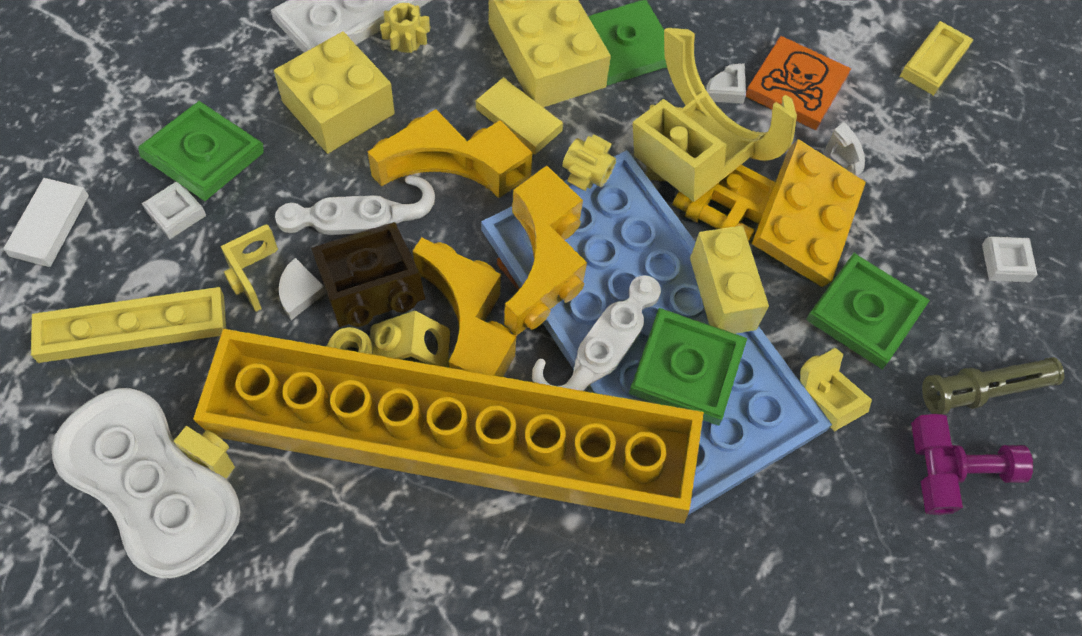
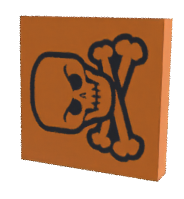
(801, 75)

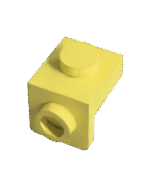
(832, 391)

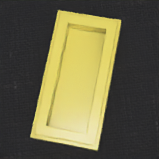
(936, 58)
(520, 114)

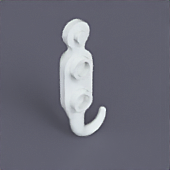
(354, 213)
(609, 337)

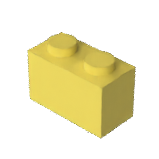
(728, 280)

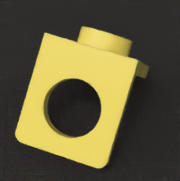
(239, 260)
(404, 338)

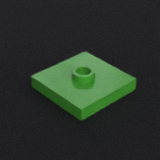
(632, 40)
(201, 150)
(868, 310)
(688, 365)

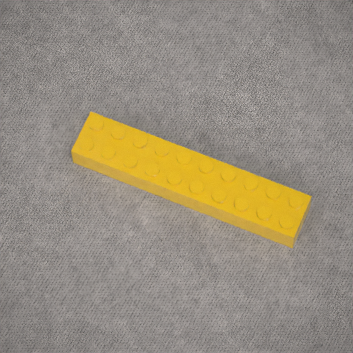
(453, 424)

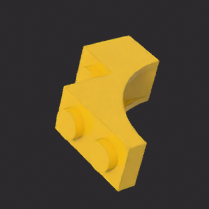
(432, 144)
(549, 216)
(472, 292)

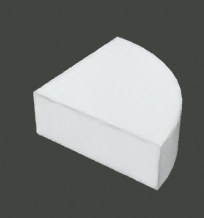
(728, 85)
(846, 149)
(298, 289)

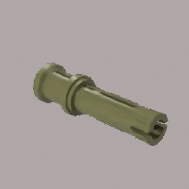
(976, 387)

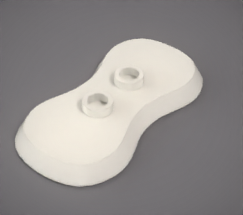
(164, 504)

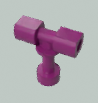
(949, 464)

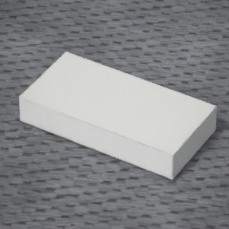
(46, 222)

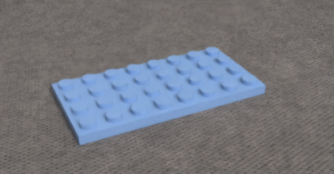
(633, 234)

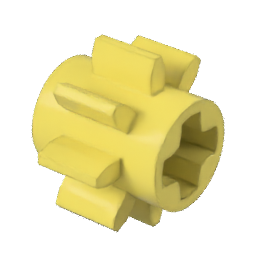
(405, 27)
(589, 162)

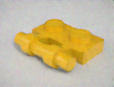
(740, 191)

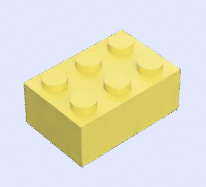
(550, 47)

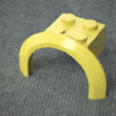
(700, 142)

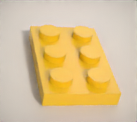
(809, 213)

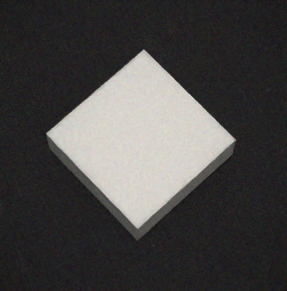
(174, 209)
(1009, 259)

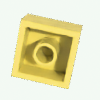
(335, 91)

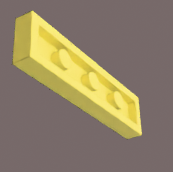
(127, 324)

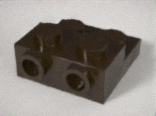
(368, 275)

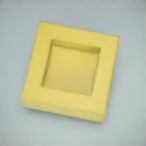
(205, 450)

